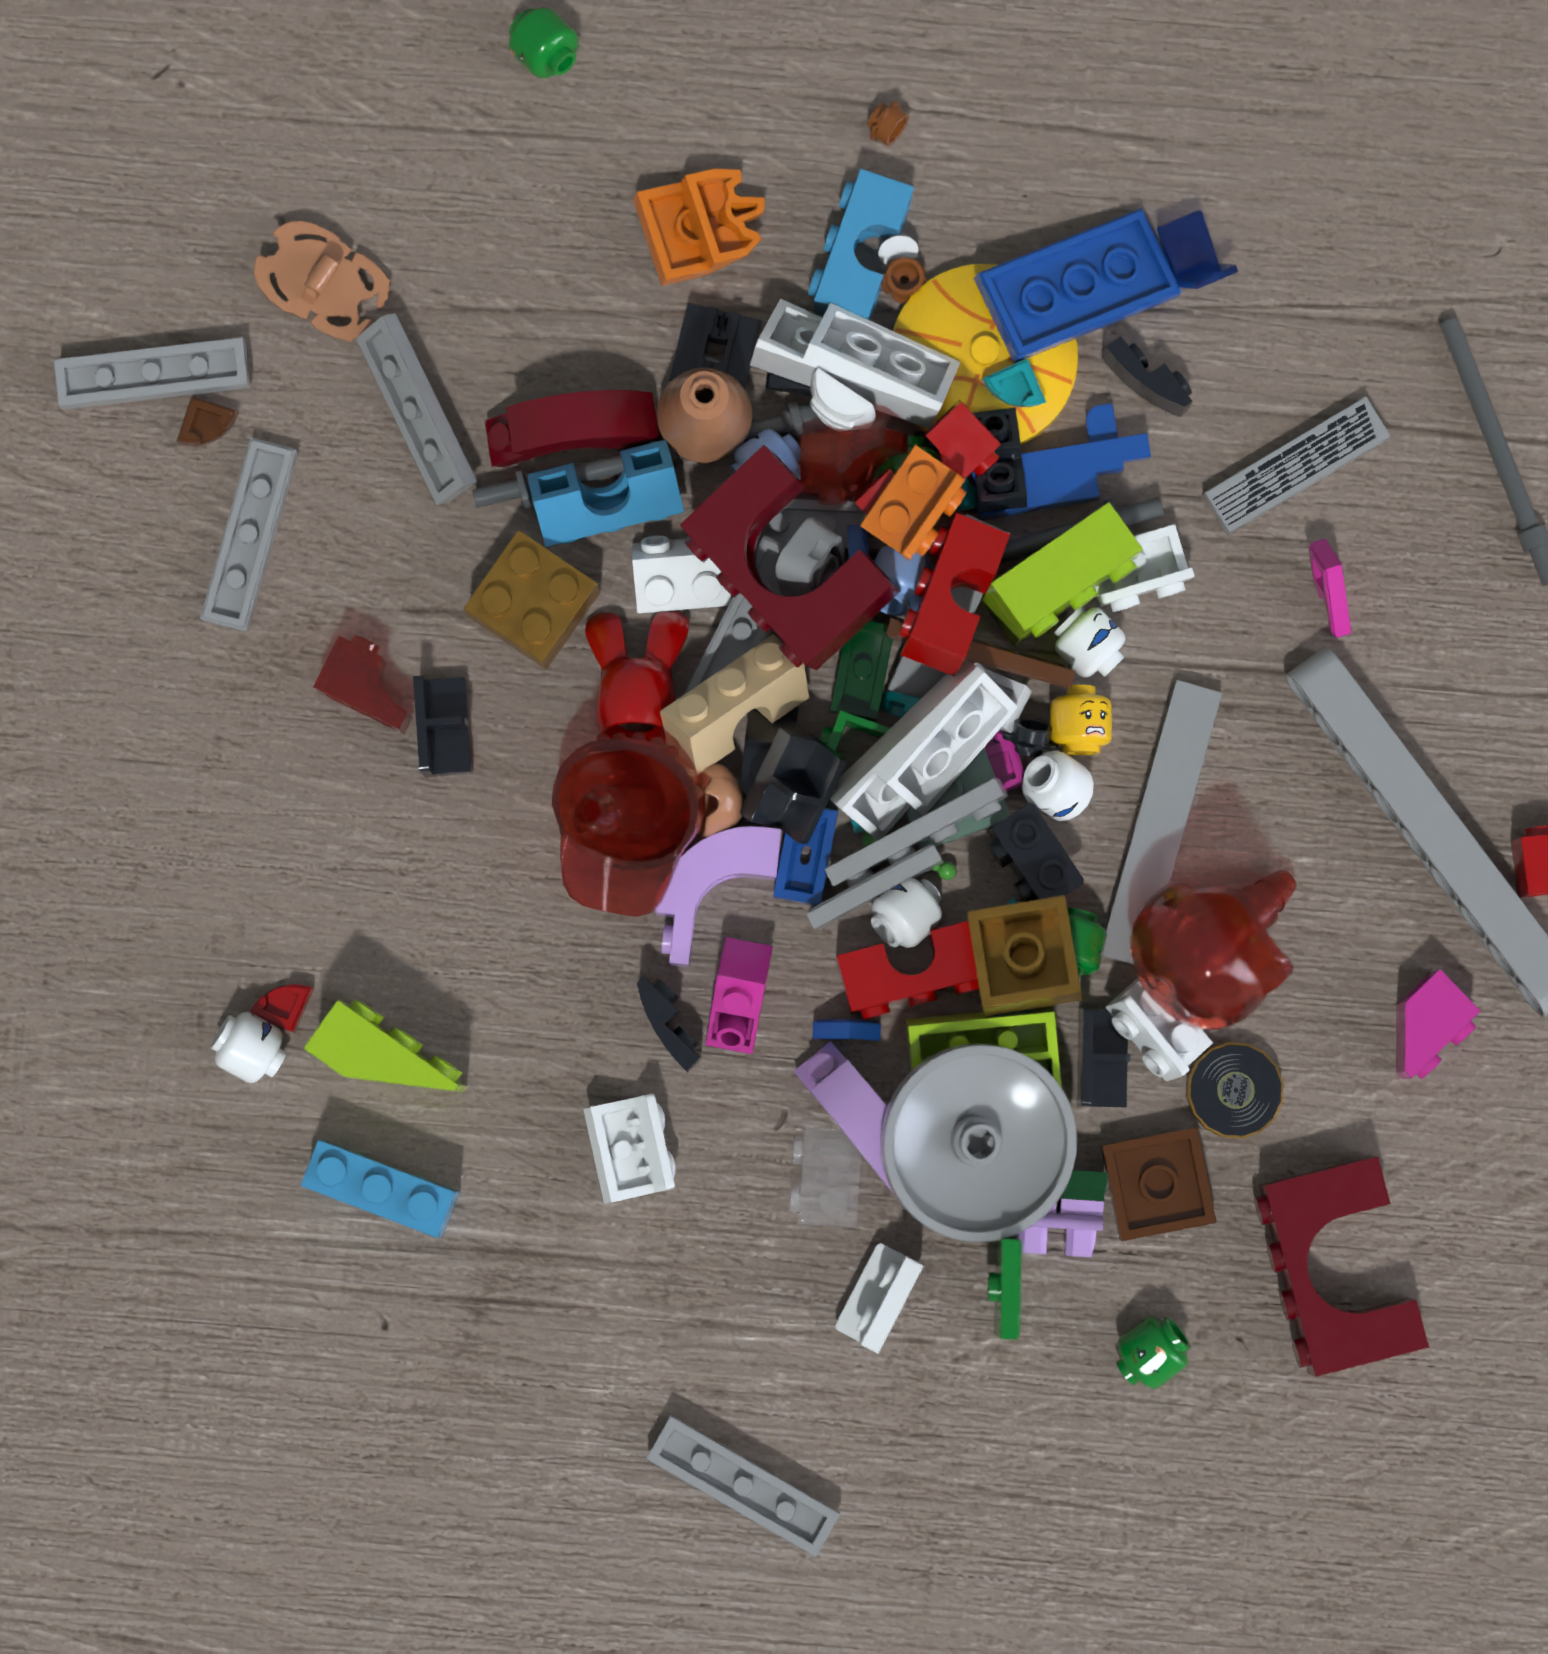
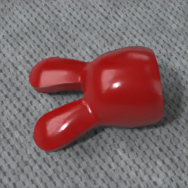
(635, 687)

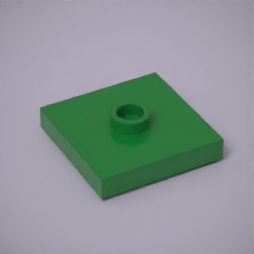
(1005, 1288)

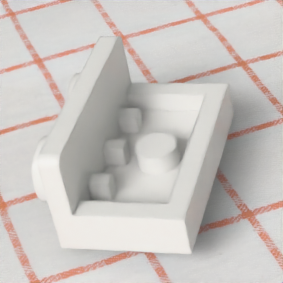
(1159, 569)
(673, 577)
(630, 1148)

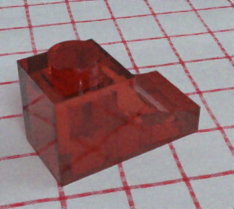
(843, 461)
(356, 680)

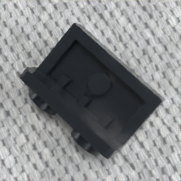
(1033, 855)

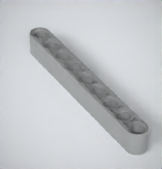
(1426, 822)

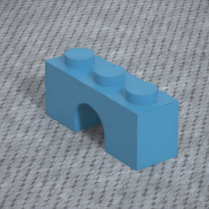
(873, 210)
(575, 511)
(380, 1188)

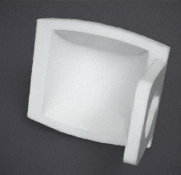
(839, 405)

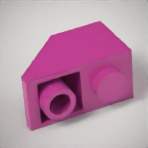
(738, 995)
(1428, 1021)

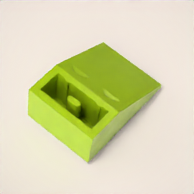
(363, 1050)

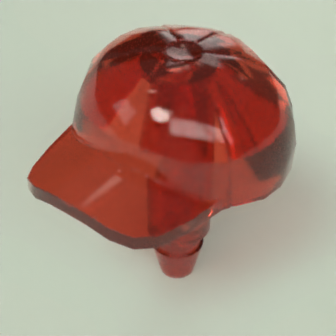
(625, 821)
(1209, 949)

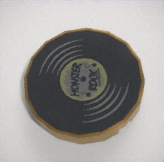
(1234, 1090)

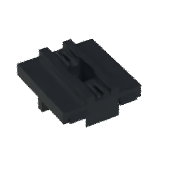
(701, 328)

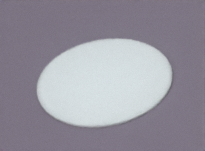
(898, 247)

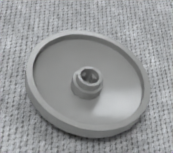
(978, 1142)

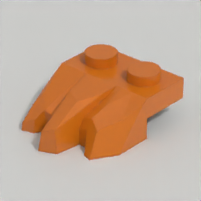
(697, 224)

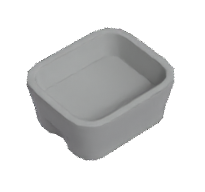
(809, 558)

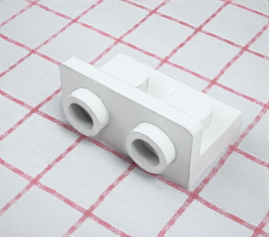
(1163, 1040)
(878, 1297)

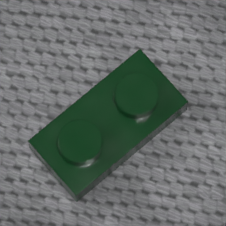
(862, 672)

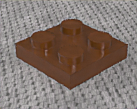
(1158, 1184)

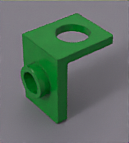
(832, 737)

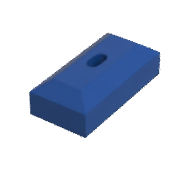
(806, 882)

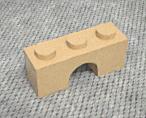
(707, 715)

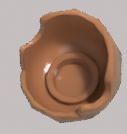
(722, 798)

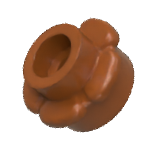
(887, 123)
(903, 267)

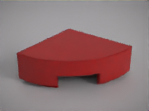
(283, 1005)

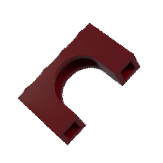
(728, 533)
(1327, 1336)

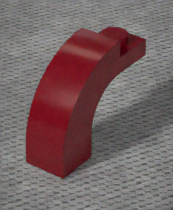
(571, 422)

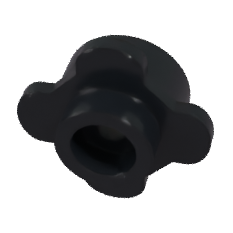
(1031, 737)

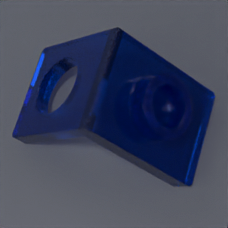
(1192, 252)

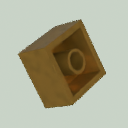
(532, 599)
(1024, 956)

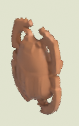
(319, 279)

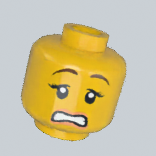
(1081, 721)

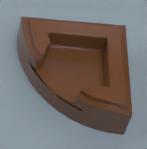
(205, 422)

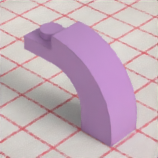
(720, 857)
(847, 1101)

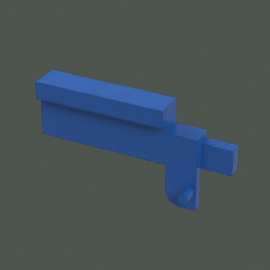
(1069, 473)

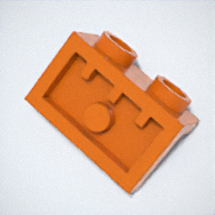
(914, 503)

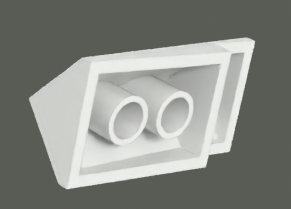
(864, 356)
(924, 751)

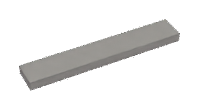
(1162, 809)

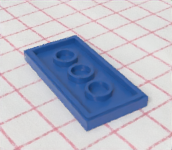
(1077, 285)

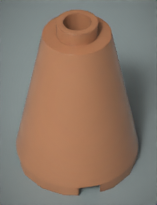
(704, 430)

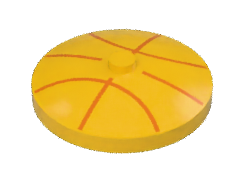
(956, 322)

